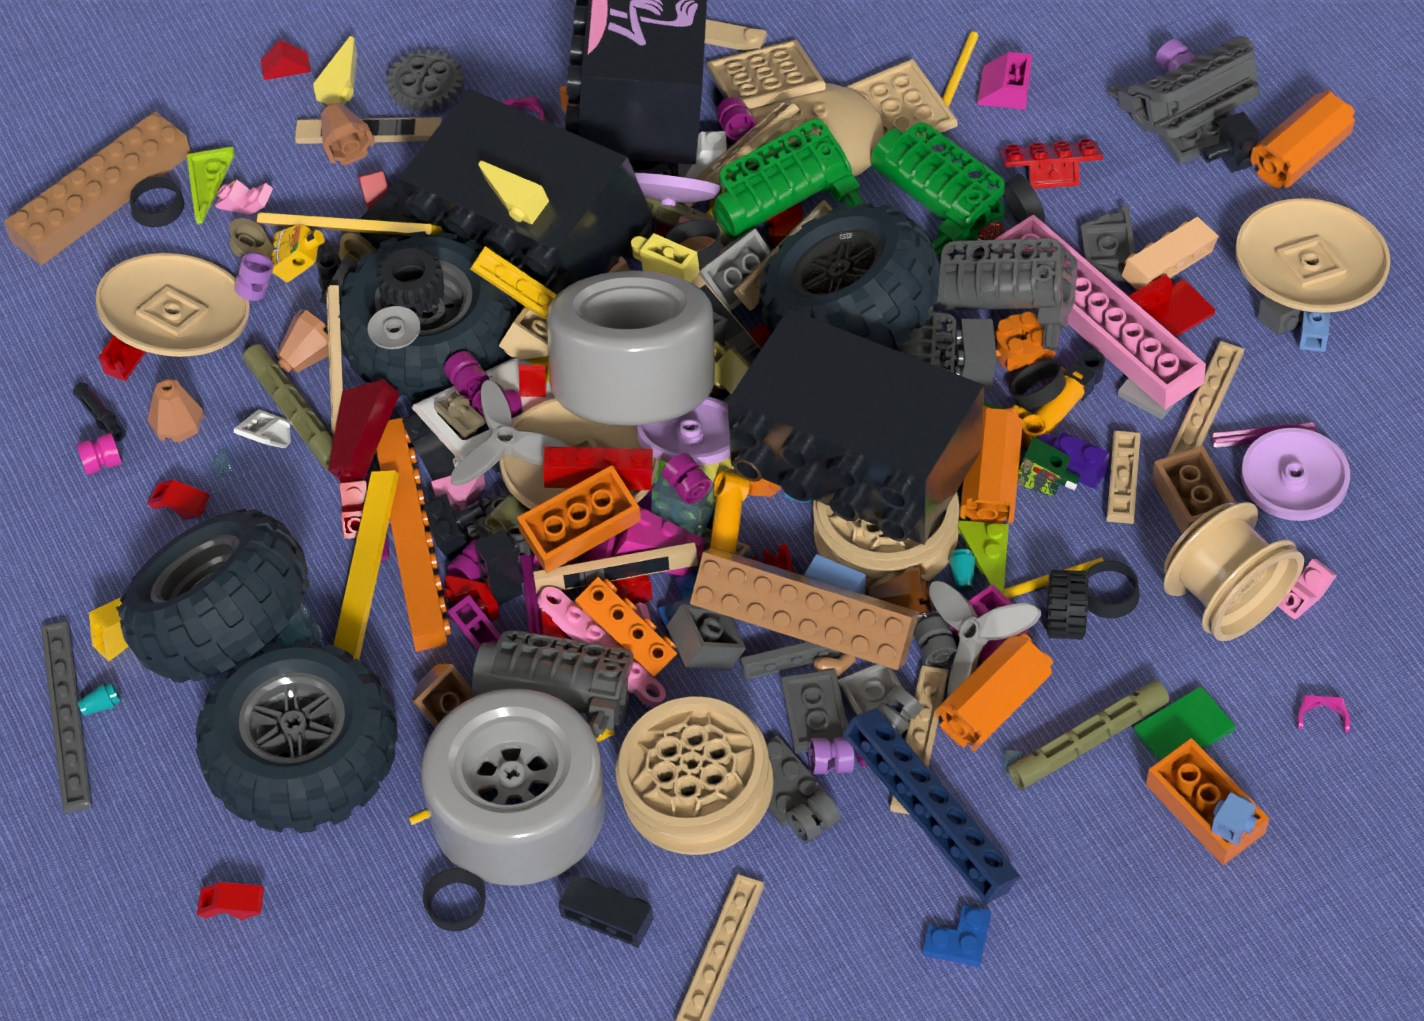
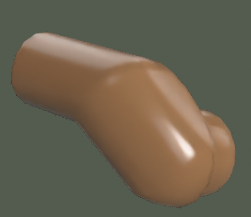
(839, 664)

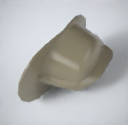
(248, 238)
(354, 245)

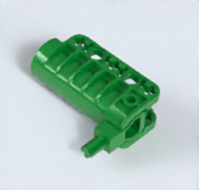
(783, 178)
(939, 183)

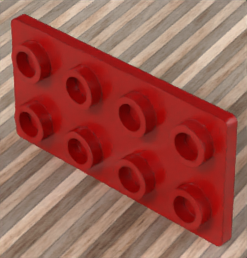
(1052, 164)
(1175, 306)

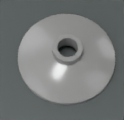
(391, 320)

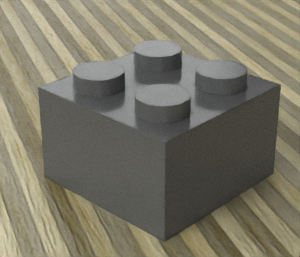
(976, 351)
(705, 638)

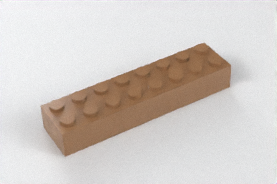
(96, 188)
(804, 608)

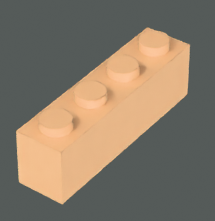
(1170, 254)

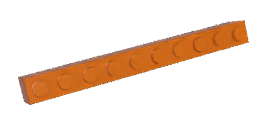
(413, 542)

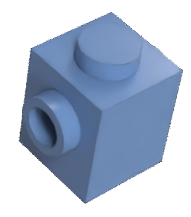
(1314, 331)
(1234, 818)

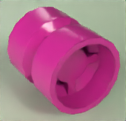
(98, 454)

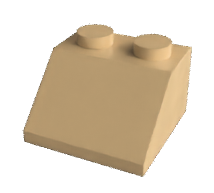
(526, 337)

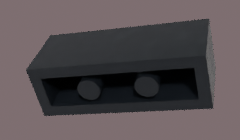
(500, 566)
(606, 910)

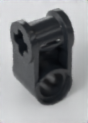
(327, 265)

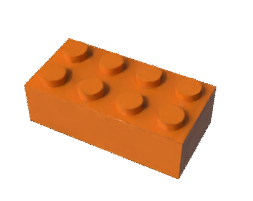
(579, 519)
(1191, 788)

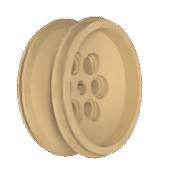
(875, 553)
(715, 812)

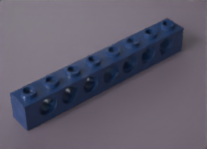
(931, 805)

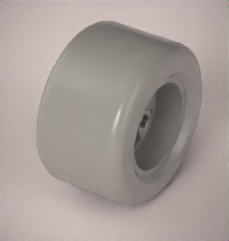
(631, 347)
(496, 745)

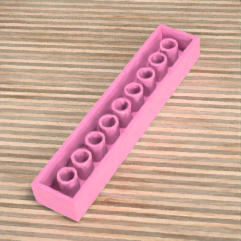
(1122, 328)

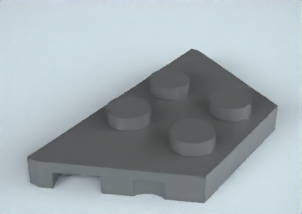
(1109, 243)

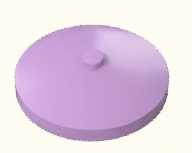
(676, 189)
(699, 433)
(1295, 474)

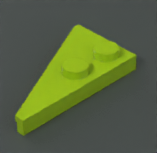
(206, 176)
(988, 547)

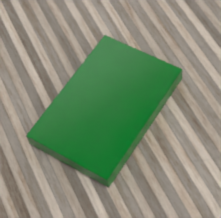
(1187, 718)

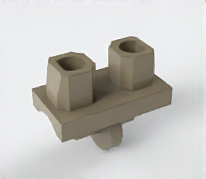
(460, 415)

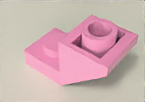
(241, 199)
(1307, 589)

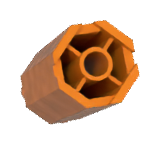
(1303, 139)
(993, 478)
(994, 691)

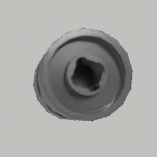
(936, 642)
(896, 698)
(816, 815)

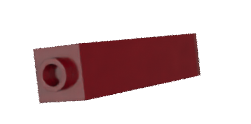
(359, 428)

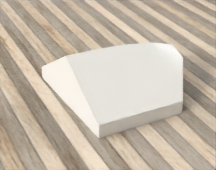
(266, 429)

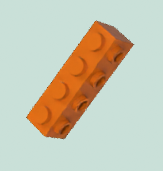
(625, 627)

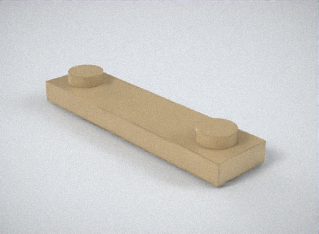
(734, 36)
(1123, 477)

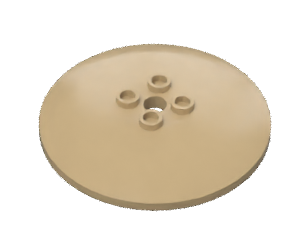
(845, 113)
(1344, 246)
(144, 292)
(553, 420)

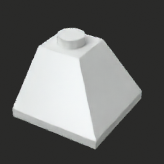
(710, 148)

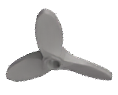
(520, 444)
(994, 625)

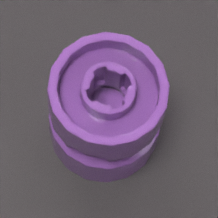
(1173, 54)
(253, 276)
(830, 755)

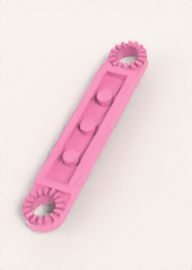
(583, 628)

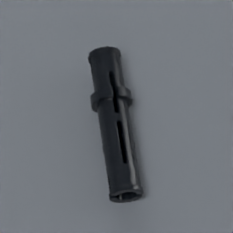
(104, 418)

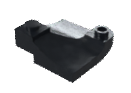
(432, 451)

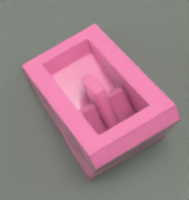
(462, 495)

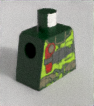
(1045, 469)

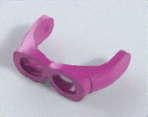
(534, 105)
(1334, 703)

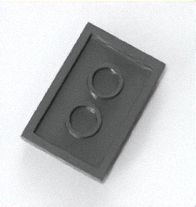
(1190, 144)
(813, 707)
(792, 781)

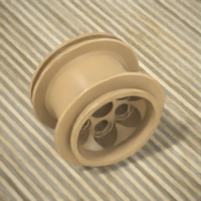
(1231, 569)

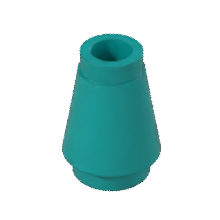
(962, 568)
(100, 699)

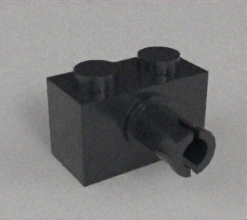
(1235, 143)
(449, 524)

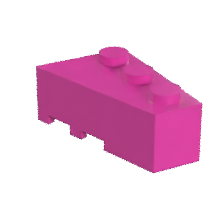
(653, 534)

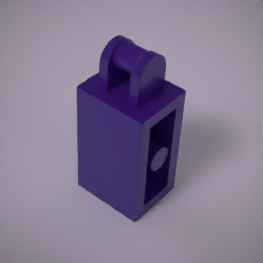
(1085, 460)

